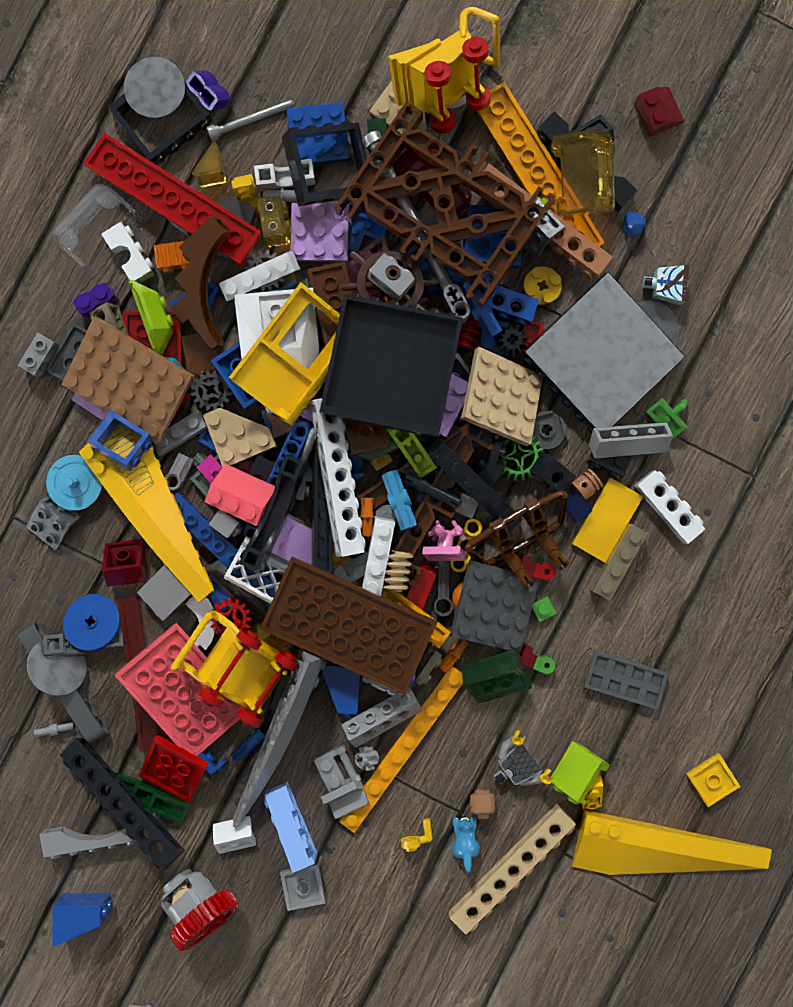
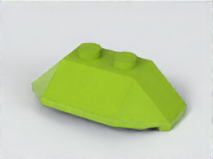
(154, 316)

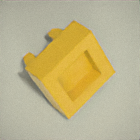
(381, 462)

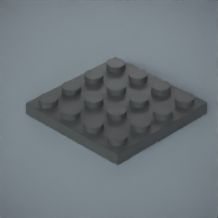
(493, 607)

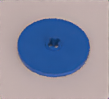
(96, 635)

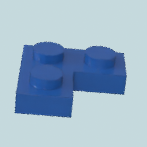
(363, 227)

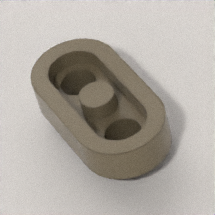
(424, 674)

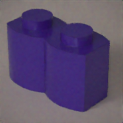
(207, 89)
(96, 297)

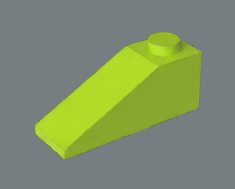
(413, 452)

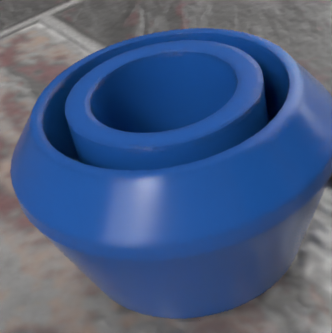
(633, 224)

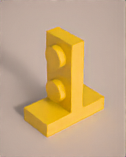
(245, 190)

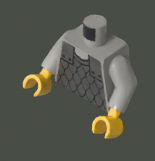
(519, 764)

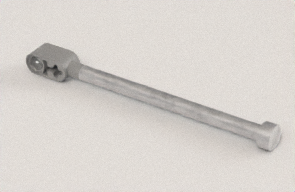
(440, 272)

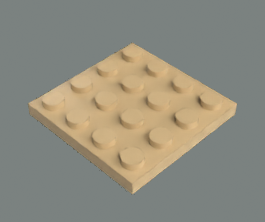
(502, 397)

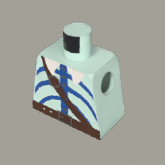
(669, 284)

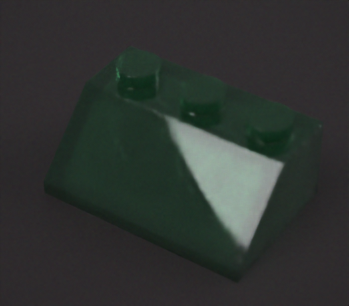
(496, 676)

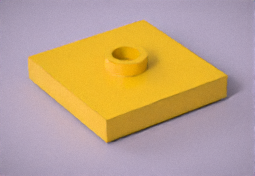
(713, 780)

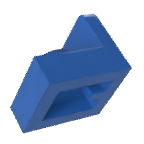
(213, 766)

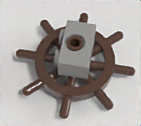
(389, 276)

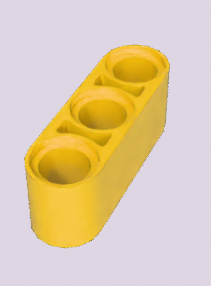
(469, 536)

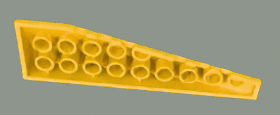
(636, 847)

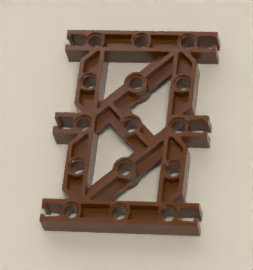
(449, 229)

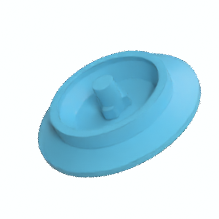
(72, 483)

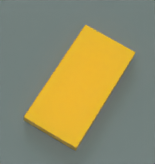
(607, 520)

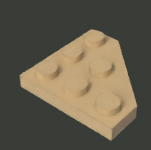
(386, 108)
(237, 437)

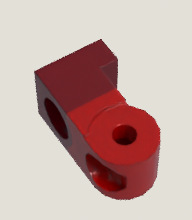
(543, 571)

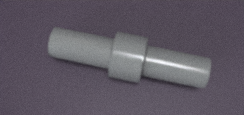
(54, 729)

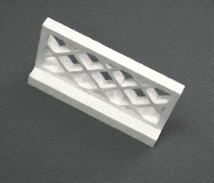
(274, 562)

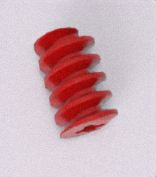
(467, 331)

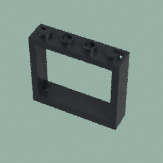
(172, 144)
(295, 165)

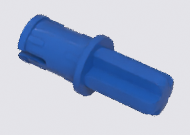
(248, 745)

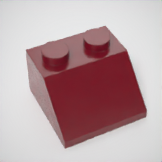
(658, 110)
(124, 562)

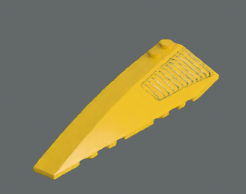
(150, 508)

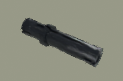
(432, 490)

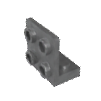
(544, 233)
(52, 522)

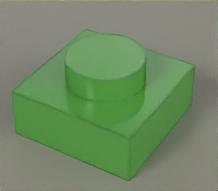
(543, 609)

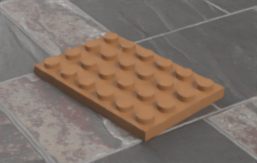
(127, 378)

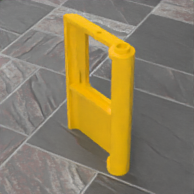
(273, 374)

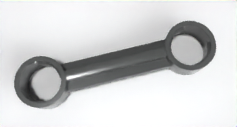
(443, 585)

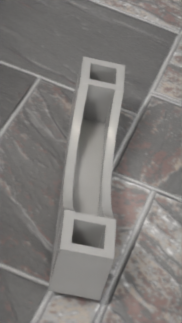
(64, 840)

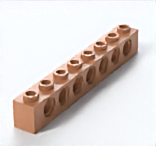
(568, 235)

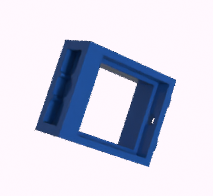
(104, 431)

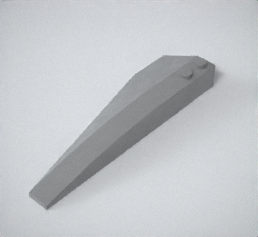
(281, 728)

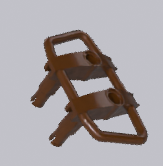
(540, 533)

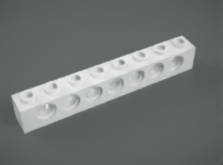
(332, 487)

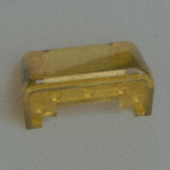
(585, 172)

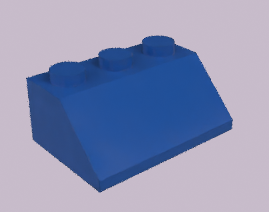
(225, 365)

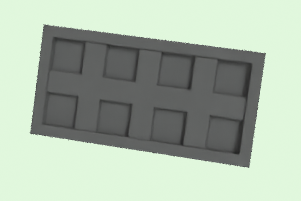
(625, 679)

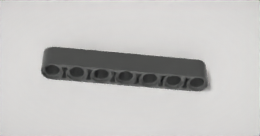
(76, 702)

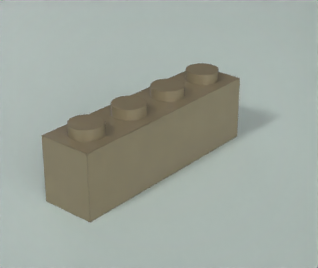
(618, 562)

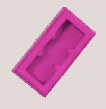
(210, 468)

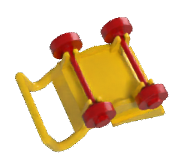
(444, 71)
(238, 668)

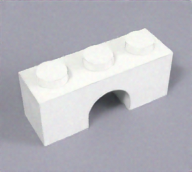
(275, 178)
(120, 239)

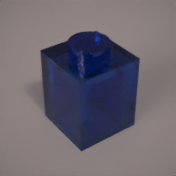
(577, 506)

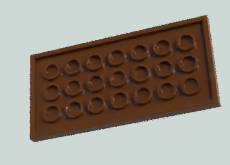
(348, 625)

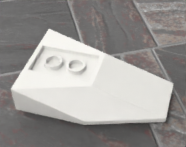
(257, 310)

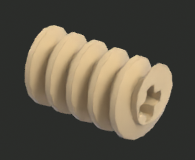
(397, 571)

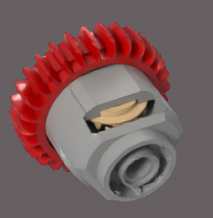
(195, 908)

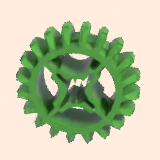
(519, 464)

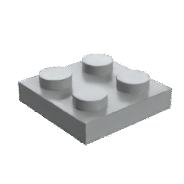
(303, 887)

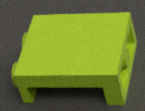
(577, 772)

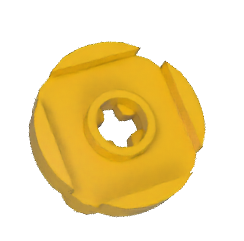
(552, 281)

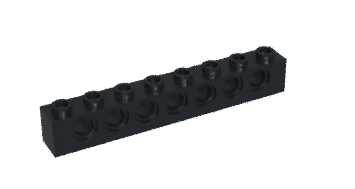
(119, 790)

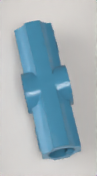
(399, 500)

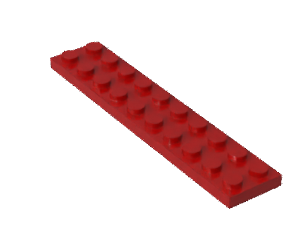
(168, 195)

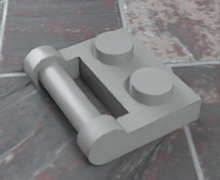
(331, 771)

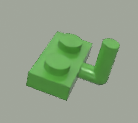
(663, 413)

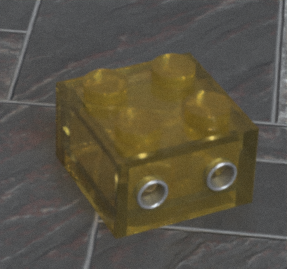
(273, 220)

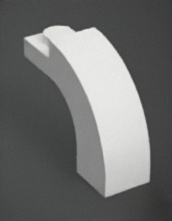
(200, 609)

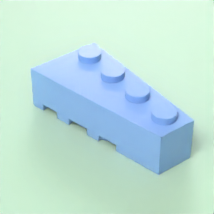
(290, 827)

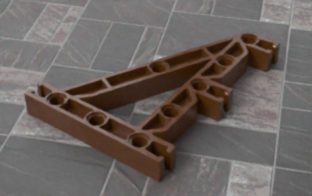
(461, 443)

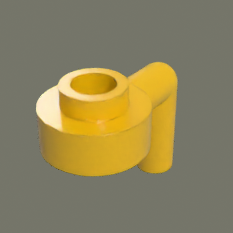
(411, 843)

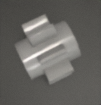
(366, 758)

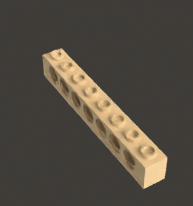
(555, 816)

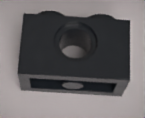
(551, 473)

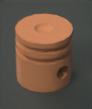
(588, 480)

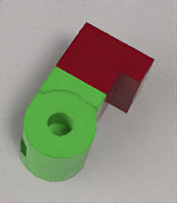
(540, 663)

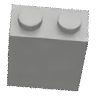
(164, 593)

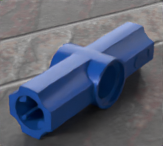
(483, 316)

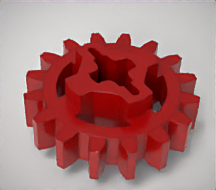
(235, 607)

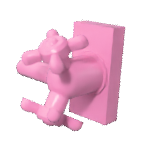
(445, 550)

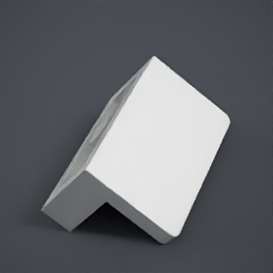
(229, 838)

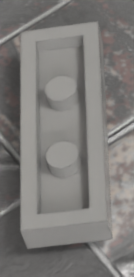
(181, 432)

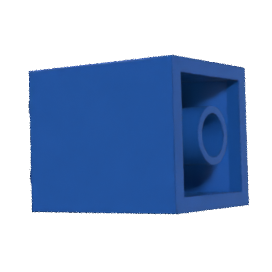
(78, 914)

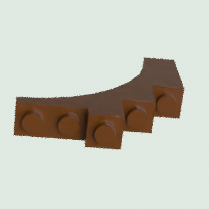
(193, 280)

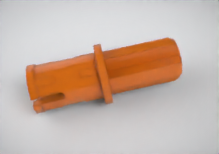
(367, 516)
(453, 654)

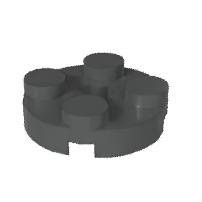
(555, 436)

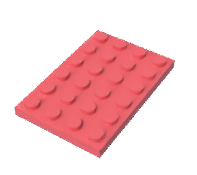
(173, 695)

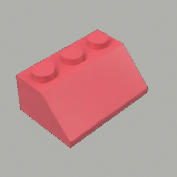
(240, 494)

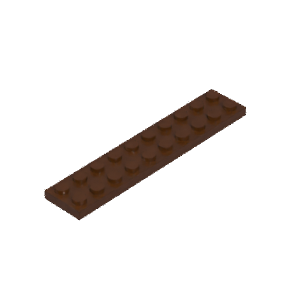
(325, 284)

